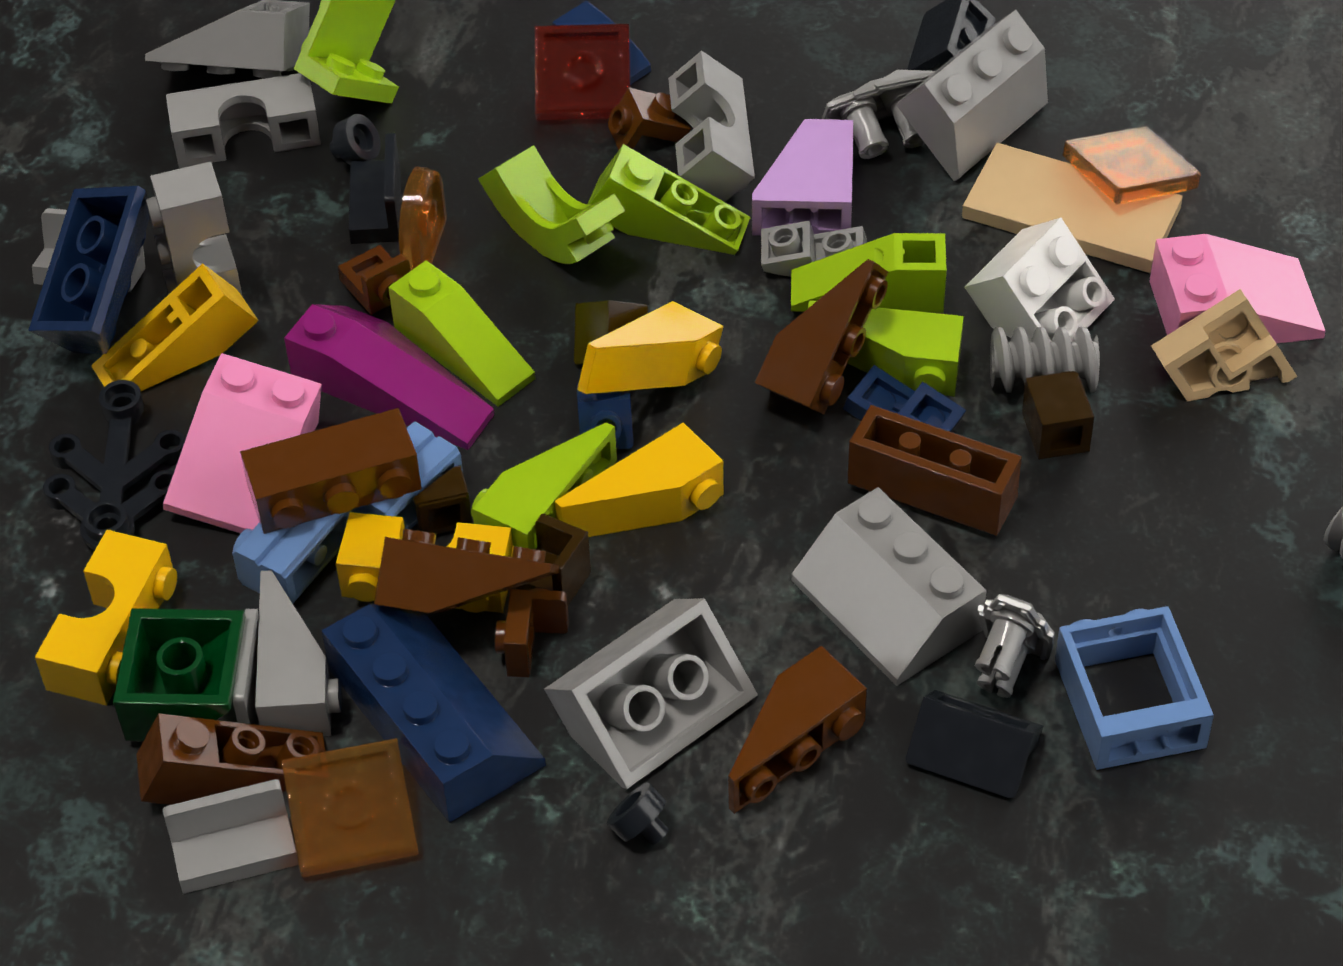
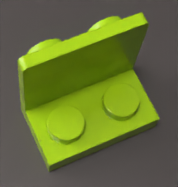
(340, 49)

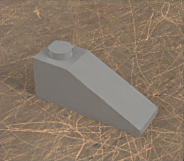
(291, 667)

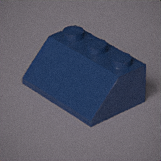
(91, 268)

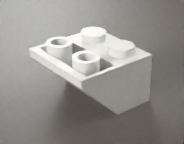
(1040, 282)

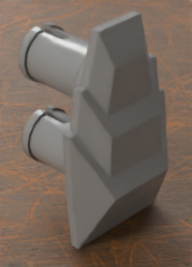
(875, 102)
(1011, 634)

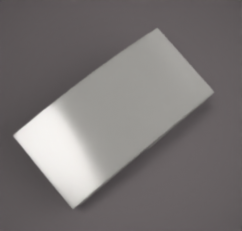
(797, 245)

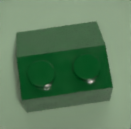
(177, 666)

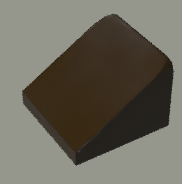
(443, 503)

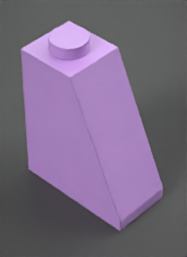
(809, 180)

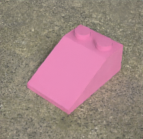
(1204, 269)
(237, 411)

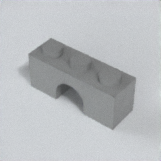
(210, 116)
(719, 146)
(191, 212)

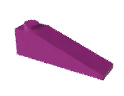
(383, 371)

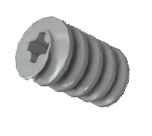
(1041, 357)

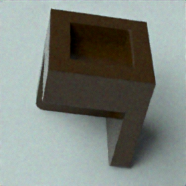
(599, 319)
(1057, 414)
(568, 549)

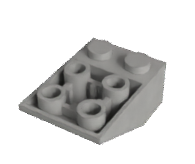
(255, 37)

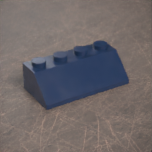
(428, 698)

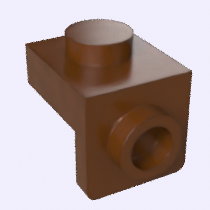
(646, 115)
(371, 275)
(528, 613)

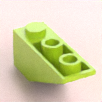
(667, 206)
(913, 265)

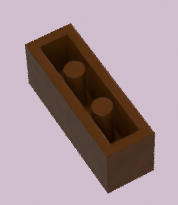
(934, 469)
(331, 470)

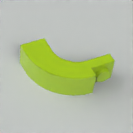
(545, 212)

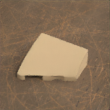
(1222, 351)

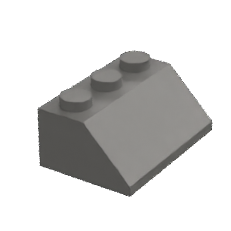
(980, 95)
(890, 587)
(652, 690)

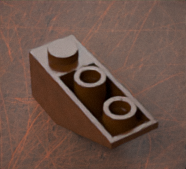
(816, 346)
(441, 578)
(801, 717)
(205, 757)

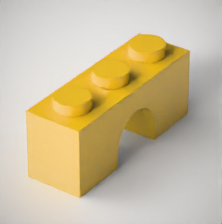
(363, 547)
(86, 653)

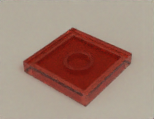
(580, 70)

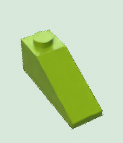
(457, 333)
(912, 347)
(534, 485)

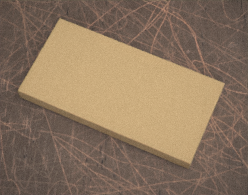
(1031, 189)

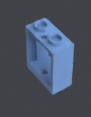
(1141, 732)

